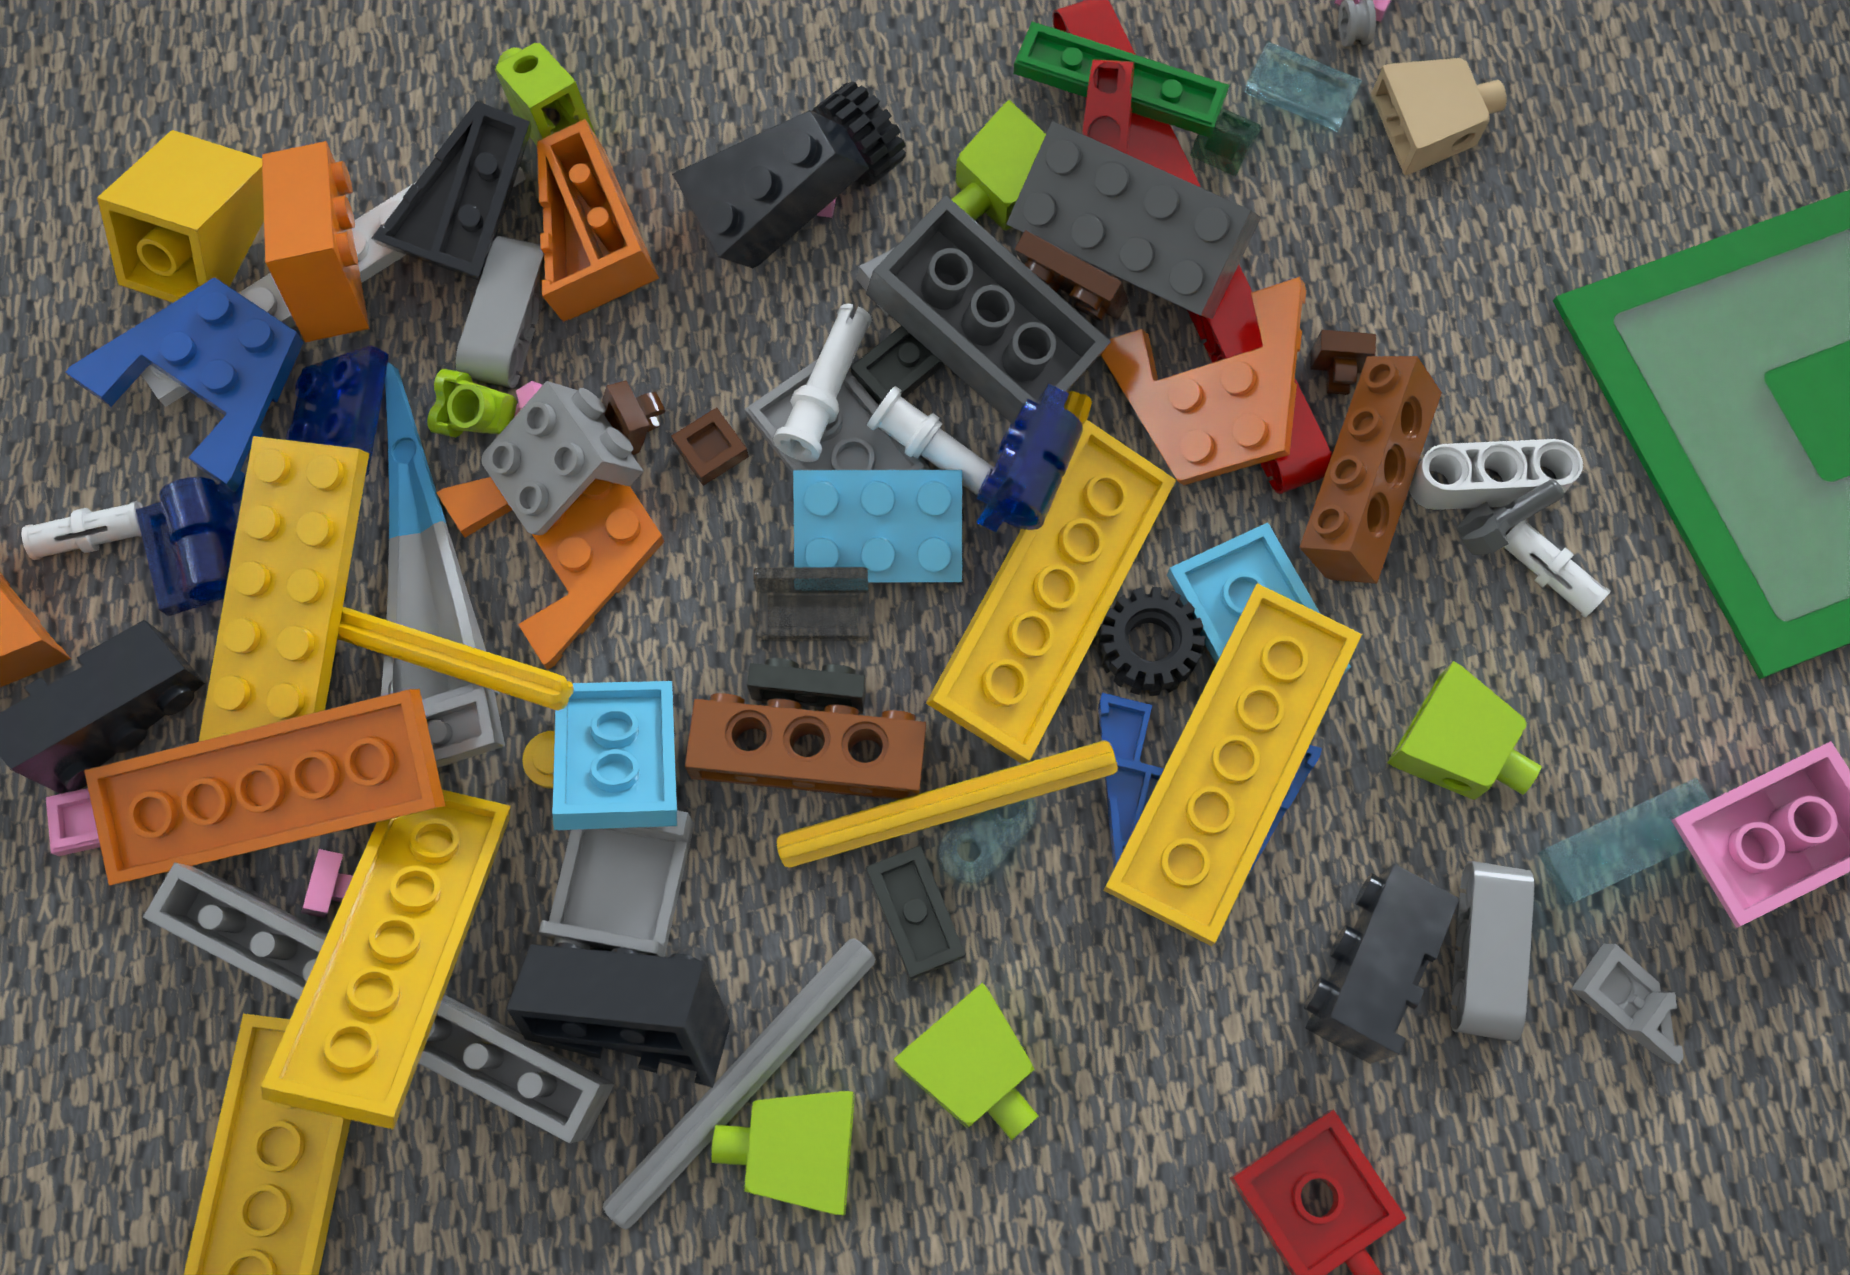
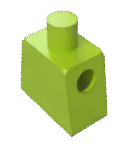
(538, 81)
(997, 164)
(1465, 738)
(972, 1064)
(794, 1149)

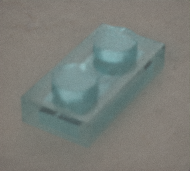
(1302, 86)

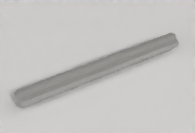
(738, 1084)

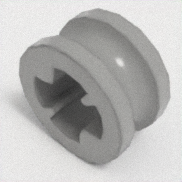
(1357, 22)

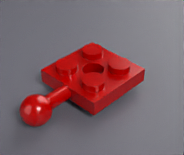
(1359, 1210)

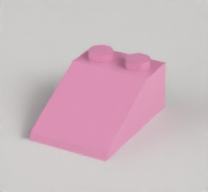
(1774, 834)

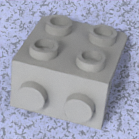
(556, 453)

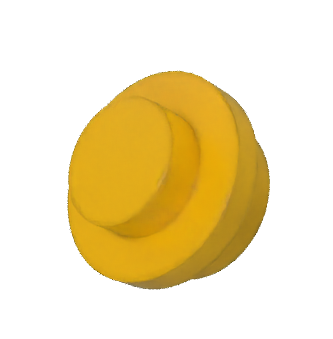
(539, 759)

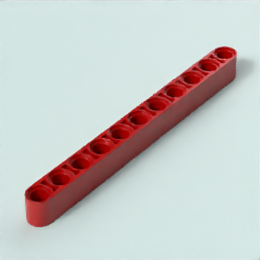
(1235, 323)

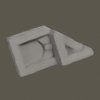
(1630, 1000)

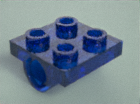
(341, 401)
(1030, 463)
(190, 542)

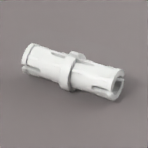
(51, 537)
(1555, 568)

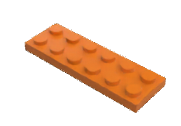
(265, 786)

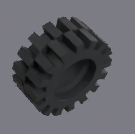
(867, 127)
(1159, 610)

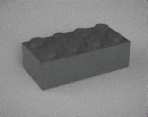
(1133, 220)
(983, 311)

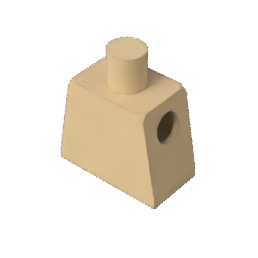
(1434, 109)

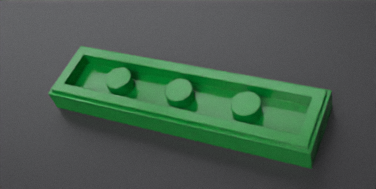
(1158, 89)

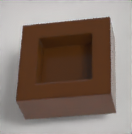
(710, 446)

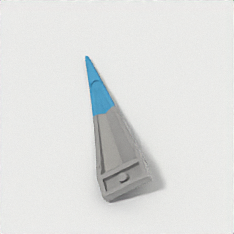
(430, 595)

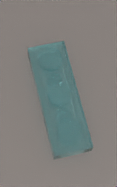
(1621, 844)

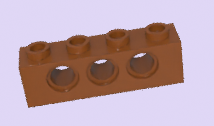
(1371, 469)
(722, 719)

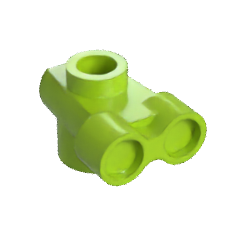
(468, 406)

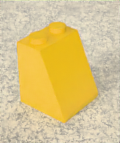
(182, 216)

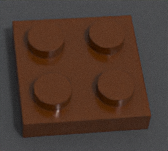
(1091, 288)

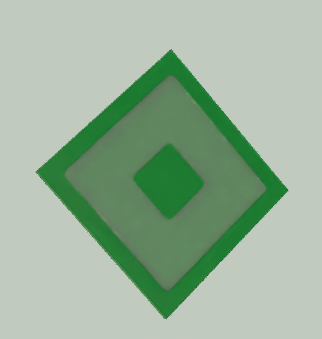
(1740, 413)

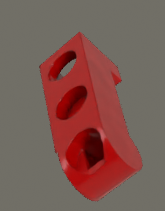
(1109, 103)

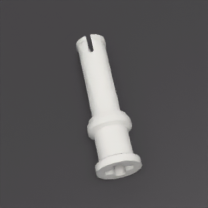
(816, 402)
(923, 437)

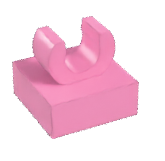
(325, 884)

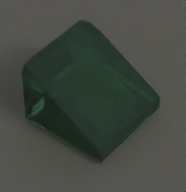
(1228, 144)

